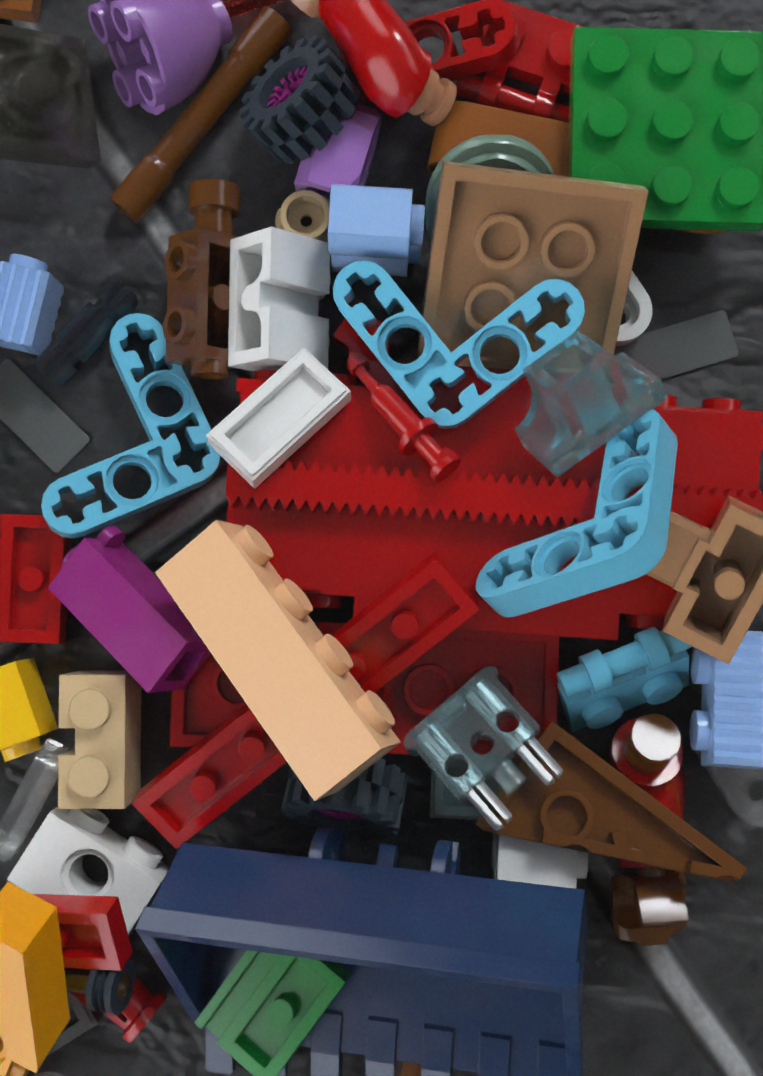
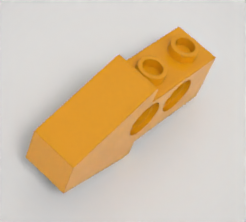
(31, 981)

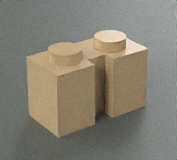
(106, 758)

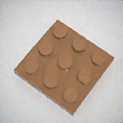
(514, 229)

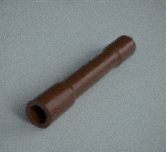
(245, 61)

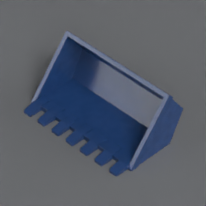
(437, 959)

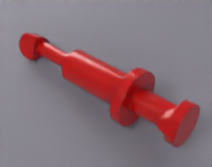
(414, 432)

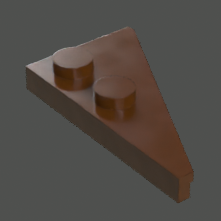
(604, 815)

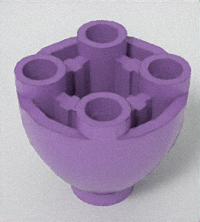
(160, 47)

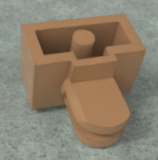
(714, 578)

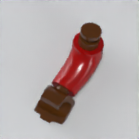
(652, 900)

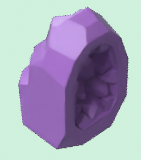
(346, 156)

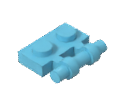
(612, 682)

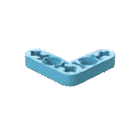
(437, 361)
(154, 456)
(611, 548)

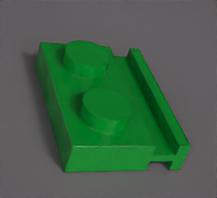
(270, 1007)

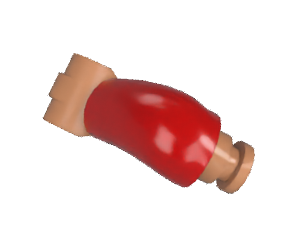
(385, 57)

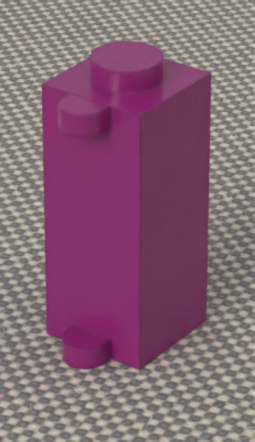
(129, 612)

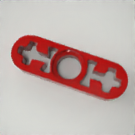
(469, 22)

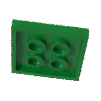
(672, 117)

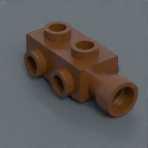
(199, 281)

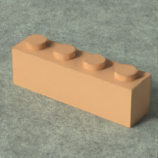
(279, 657)

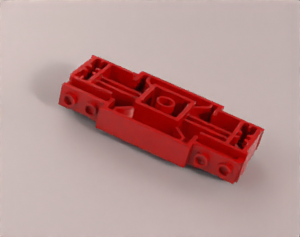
(361, 514)

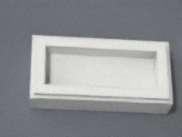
(279, 417)

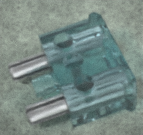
(473, 716)

